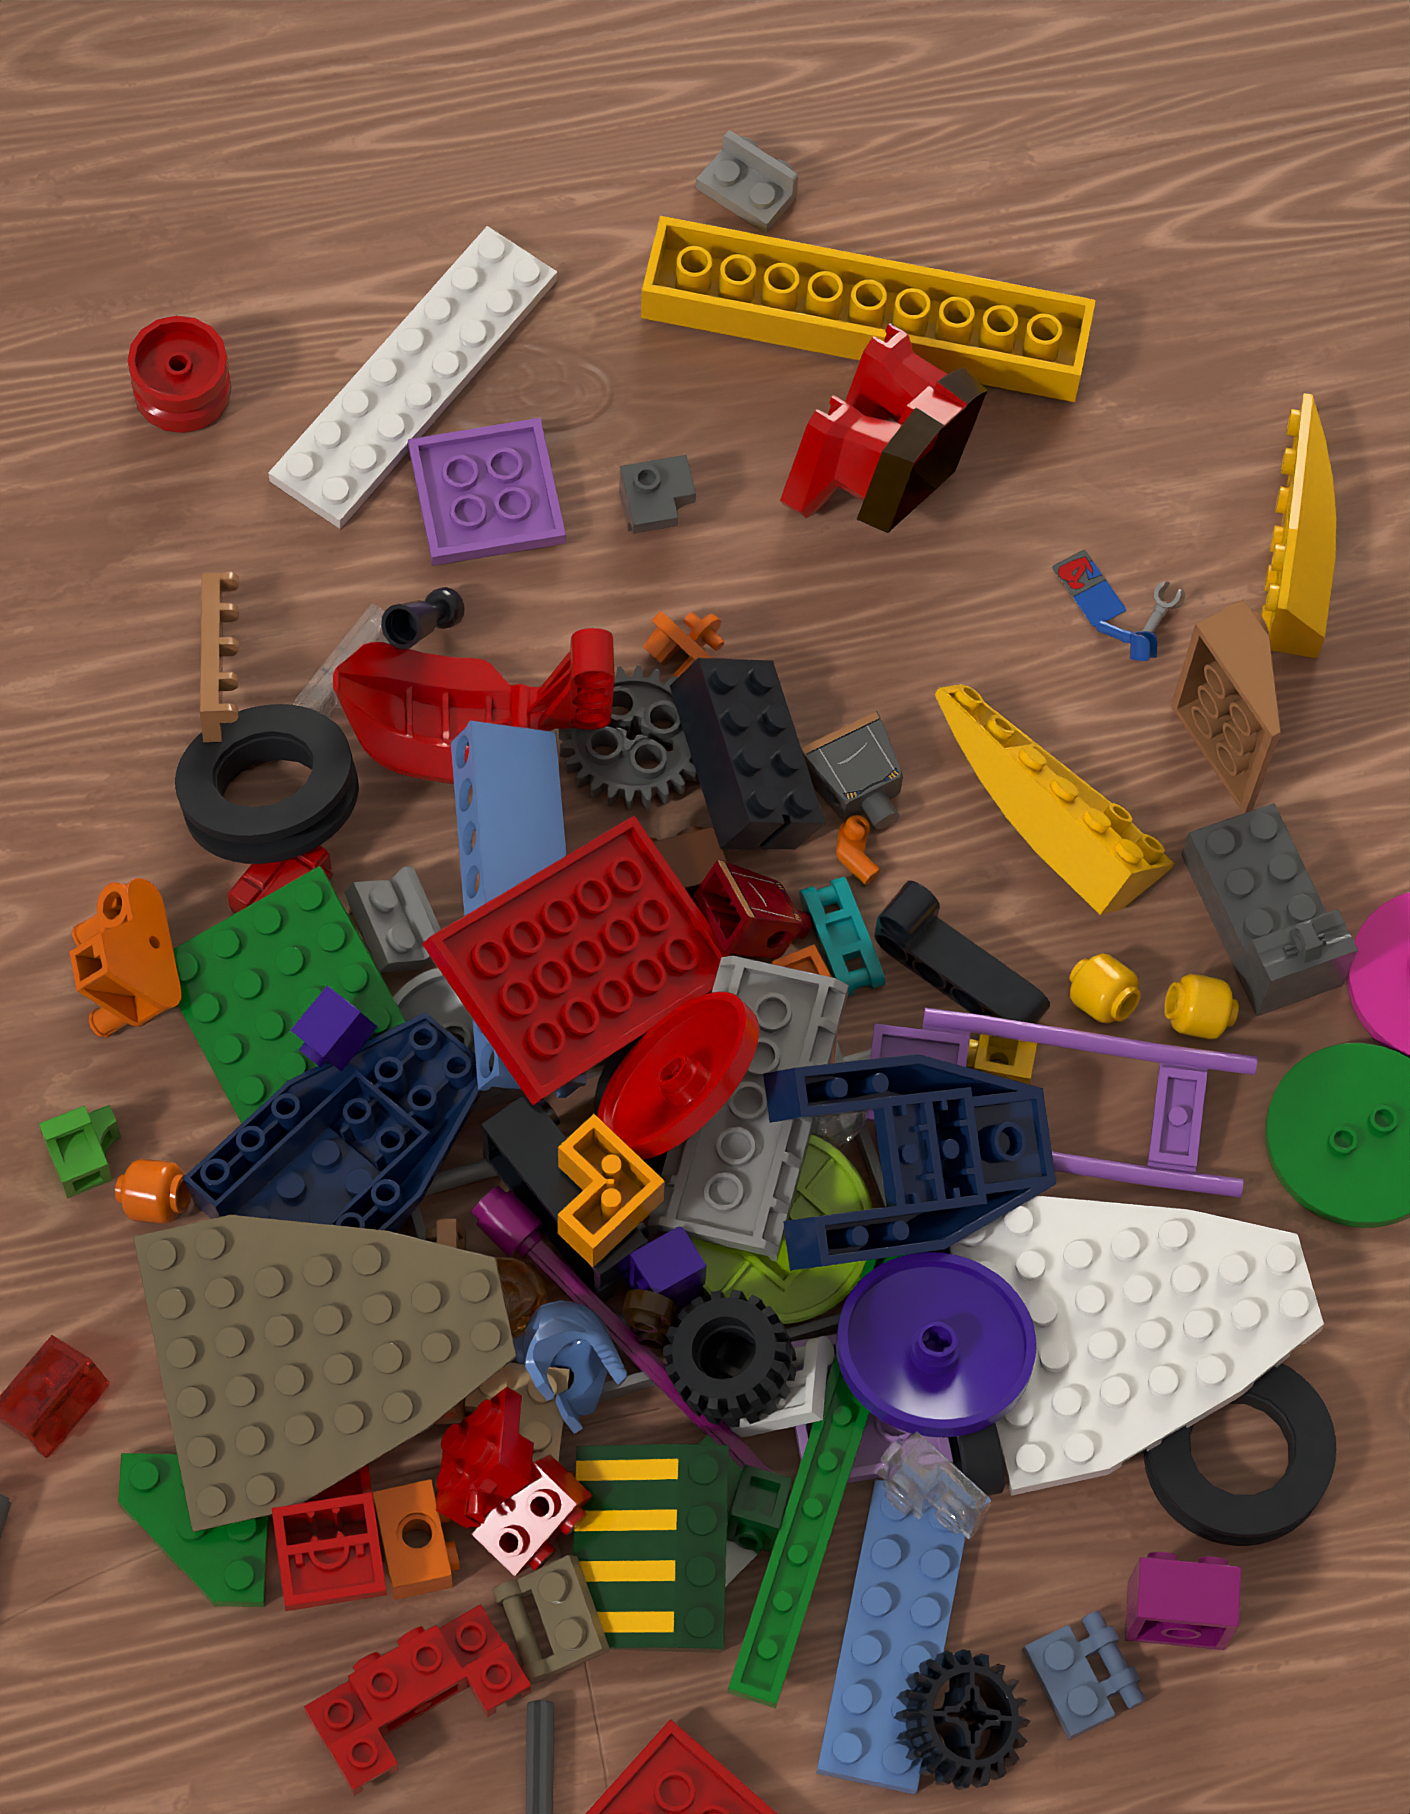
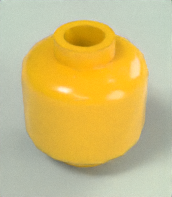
(1104, 988)
(1200, 1006)

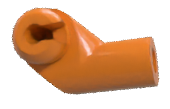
(851, 849)

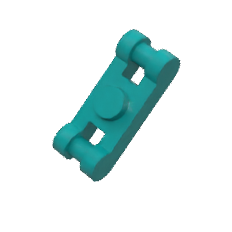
(842, 935)

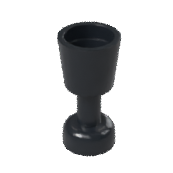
(413, 621)

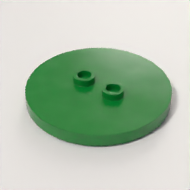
(1344, 1134)

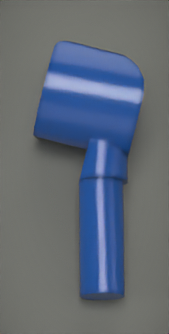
(1142, 643)

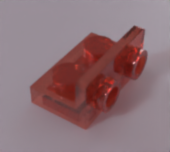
(51, 1395)

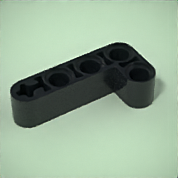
(951, 962)

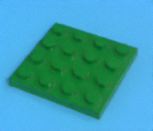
(261, 973)

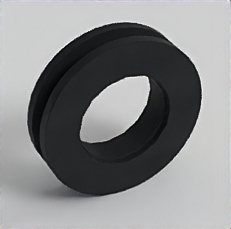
(278, 829)
(1268, 1514)

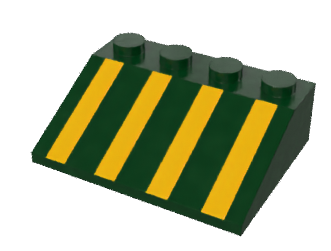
(655, 1543)

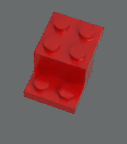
(330, 1546)

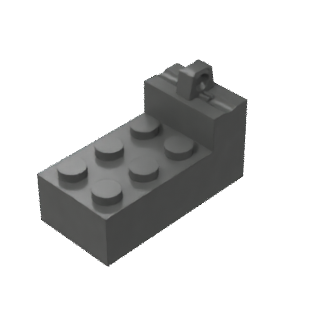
(1268, 910)

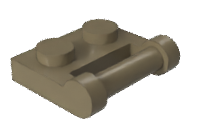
(565, 1613)

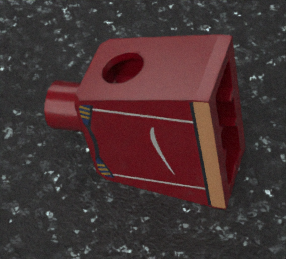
(750, 911)

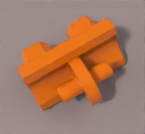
(670, 638)

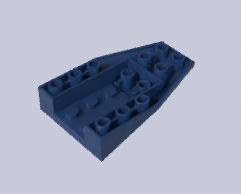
(350, 1141)

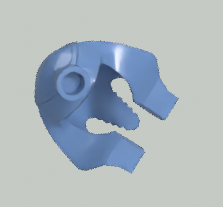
(574, 1339)

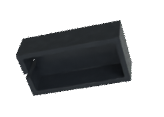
(746, 754)
(523, 1152)

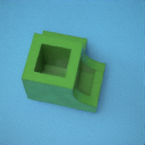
(79, 1147)

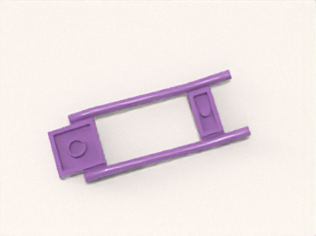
(1177, 1098)

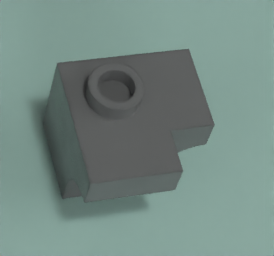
(654, 492)

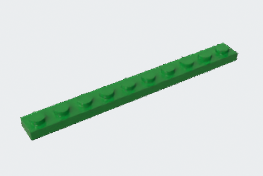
(801, 1541)

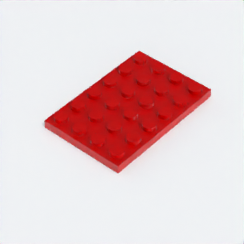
(579, 958)

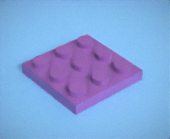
(486, 491)

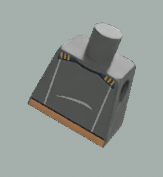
(857, 771)

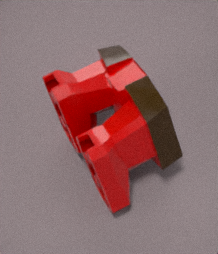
(882, 460)

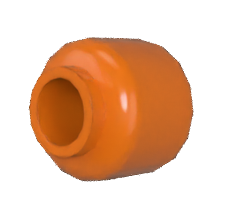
(152, 1191)

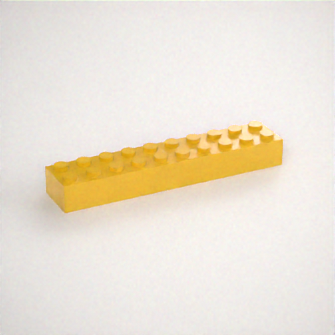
(842, 299)

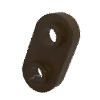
(650, 1317)

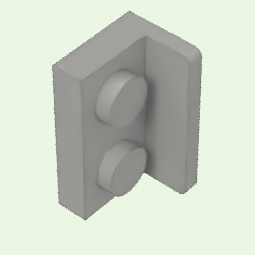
(749, 182)
(394, 920)

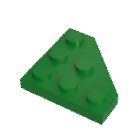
(221, 1561)

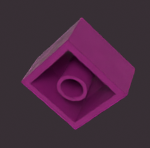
(1183, 1601)

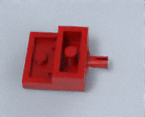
(483, 1460)

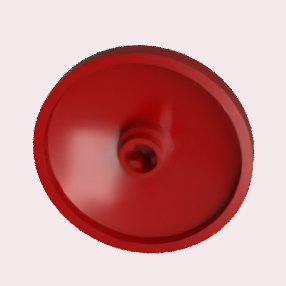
(680, 1073)

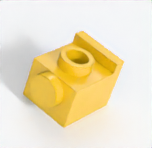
(1015, 1053)

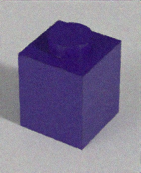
(332, 1030)

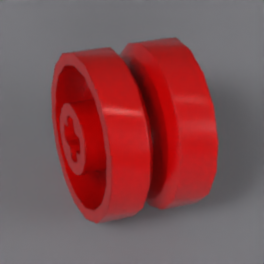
(179, 374)

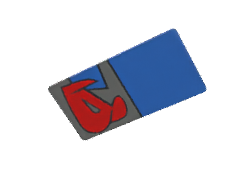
(1089, 588)

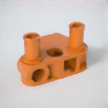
(126, 958)

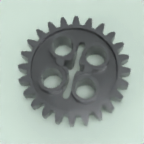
(619, 772)

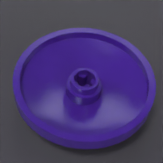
(936, 1344)

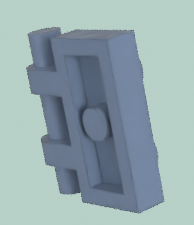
(1070, 1682)

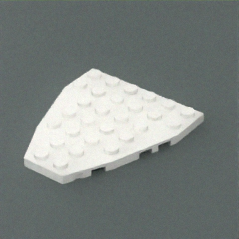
(1136, 1325)

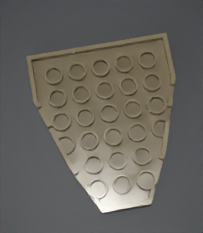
(309, 1351)

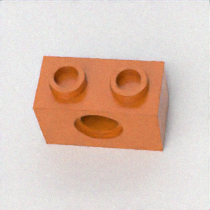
(414, 1569)

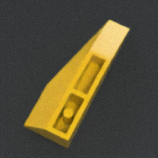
(1305, 543)
(1053, 808)

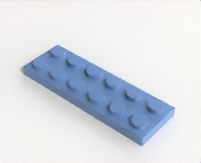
(892, 1625)

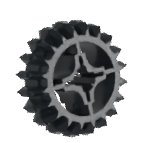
(968, 1680)

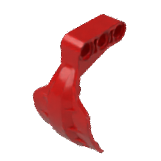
(416, 703)

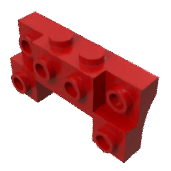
(406, 1684)

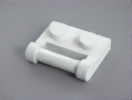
(806, 1393)

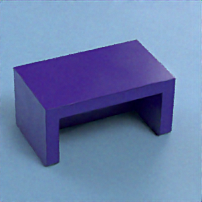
(669, 1268)

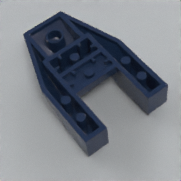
(950, 1151)

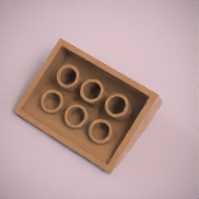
(1231, 699)

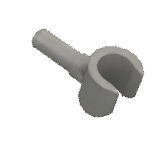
(1162, 606)

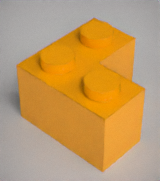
(615, 1187)

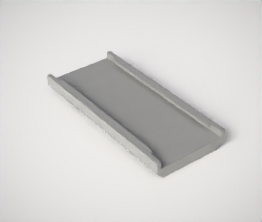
(739, 1170)

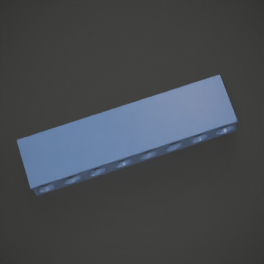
(516, 828)

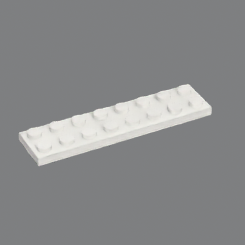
(412, 377)

